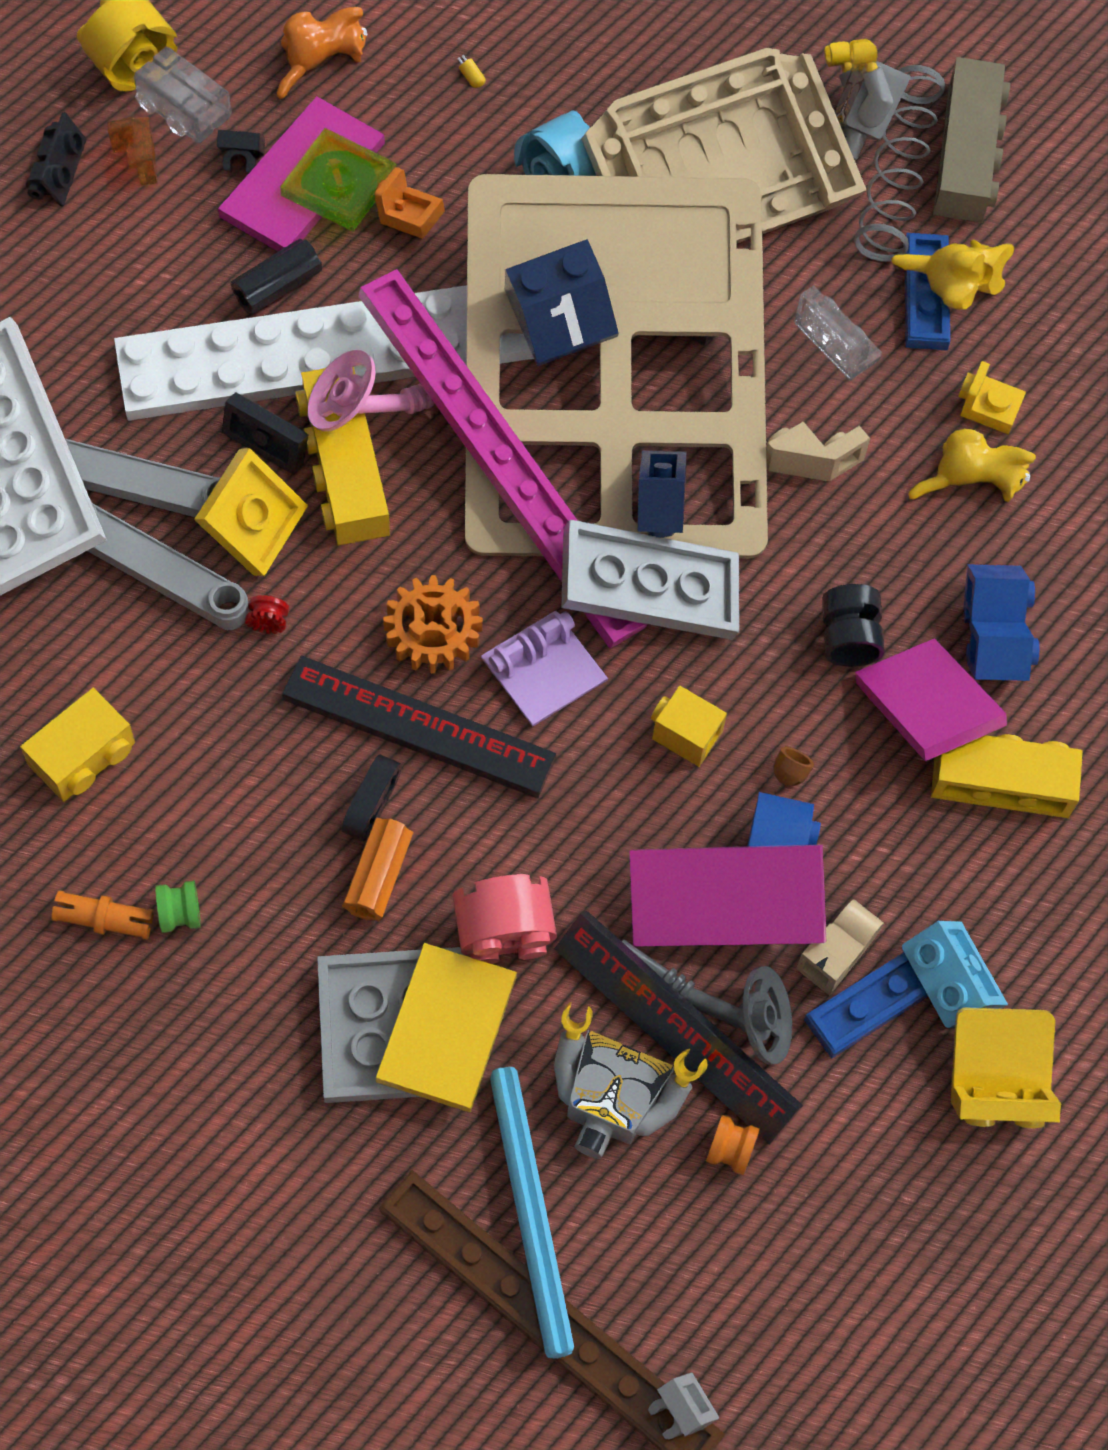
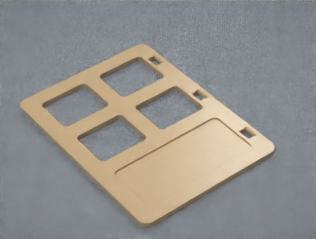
(667, 273)

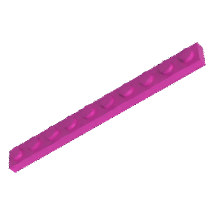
(479, 427)

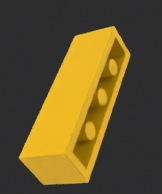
(345, 473)

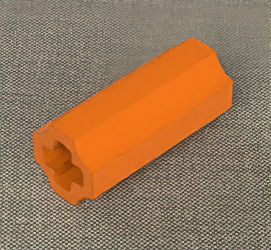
(377, 869)

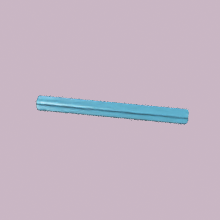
(532, 1213)

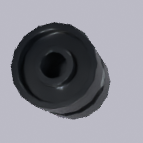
(853, 625)

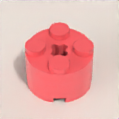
(505, 918)

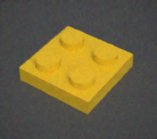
(251, 512)

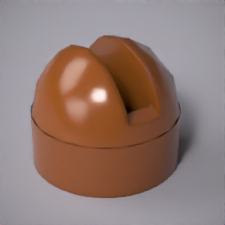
(792, 766)

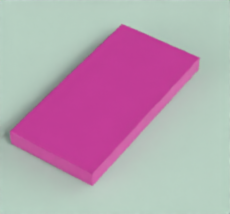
(257, 200)
(728, 895)

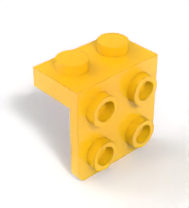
(1004, 1067)

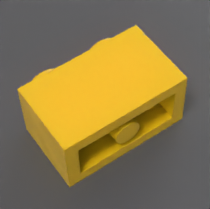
(79, 745)

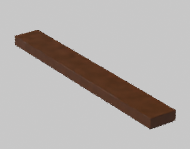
(506, 1286)

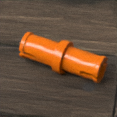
(102, 914)

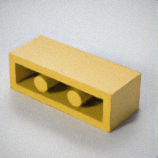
(1011, 775)

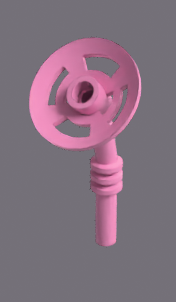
(352, 392)

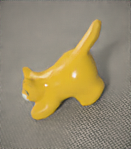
(961, 270)
(971, 461)

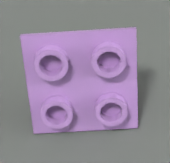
(544, 667)

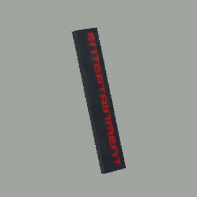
(419, 726)
(678, 1026)

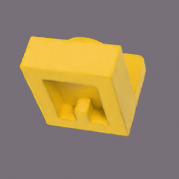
(990, 400)

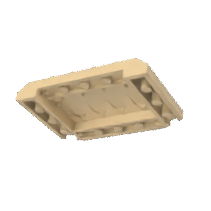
(738, 119)

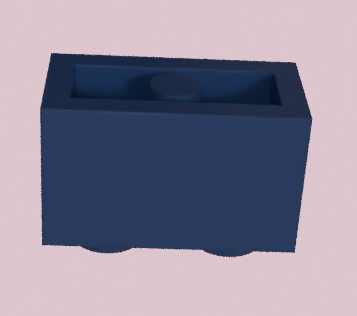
(661, 493)

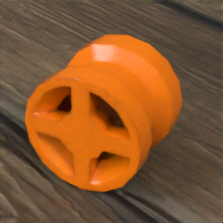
(732, 1145)

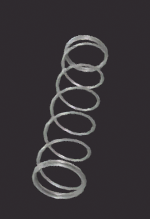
(883, 227)

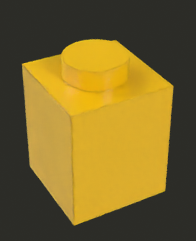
(687, 725)

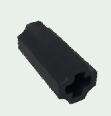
(276, 276)

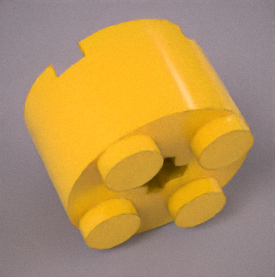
(124, 38)

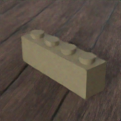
(970, 140)

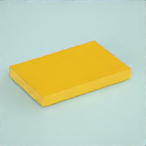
(446, 1027)

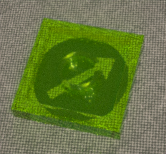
(337, 179)

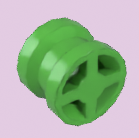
(178, 906)

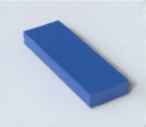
(925, 313)
(866, 1006)

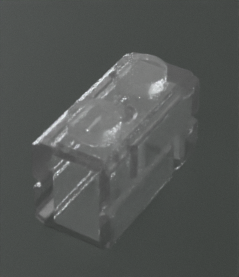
(182, 95)

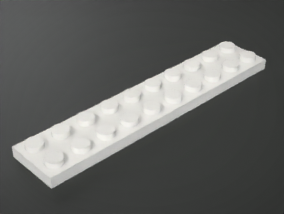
(267, 353)

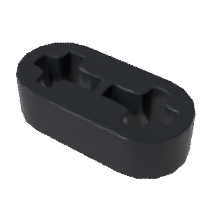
(371, 797)

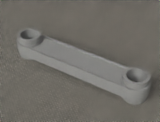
(141, 479)
(170, 572)

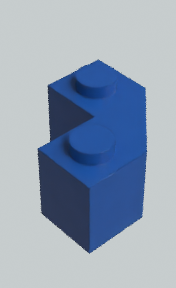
(996, 613)

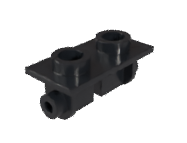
(62, 151)

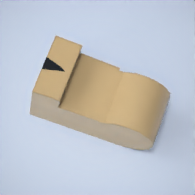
(845, 944)

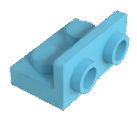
(952, 970)

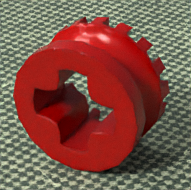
(267, 614)

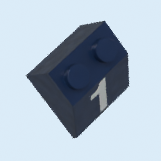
(561, 302)

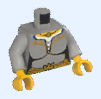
(868, 93)
(616, 1087)

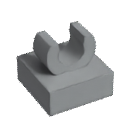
(687, 1405)

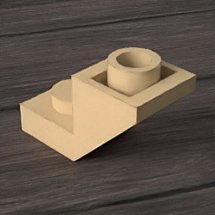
(803, 455)

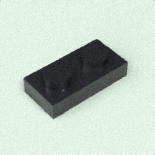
(264, 433)

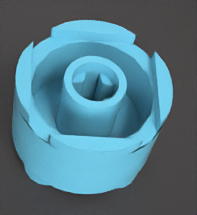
(555, 148)

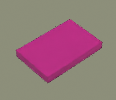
(930, 699)

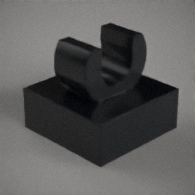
(240, 144)

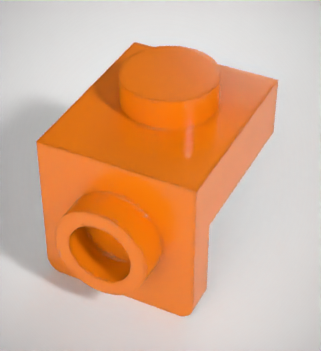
(406, 207)

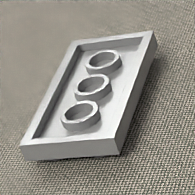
(650, 580)

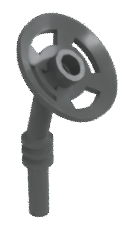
(756, 1014)

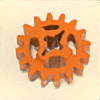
(432, 641)

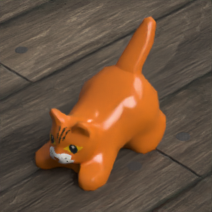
(313, 41)

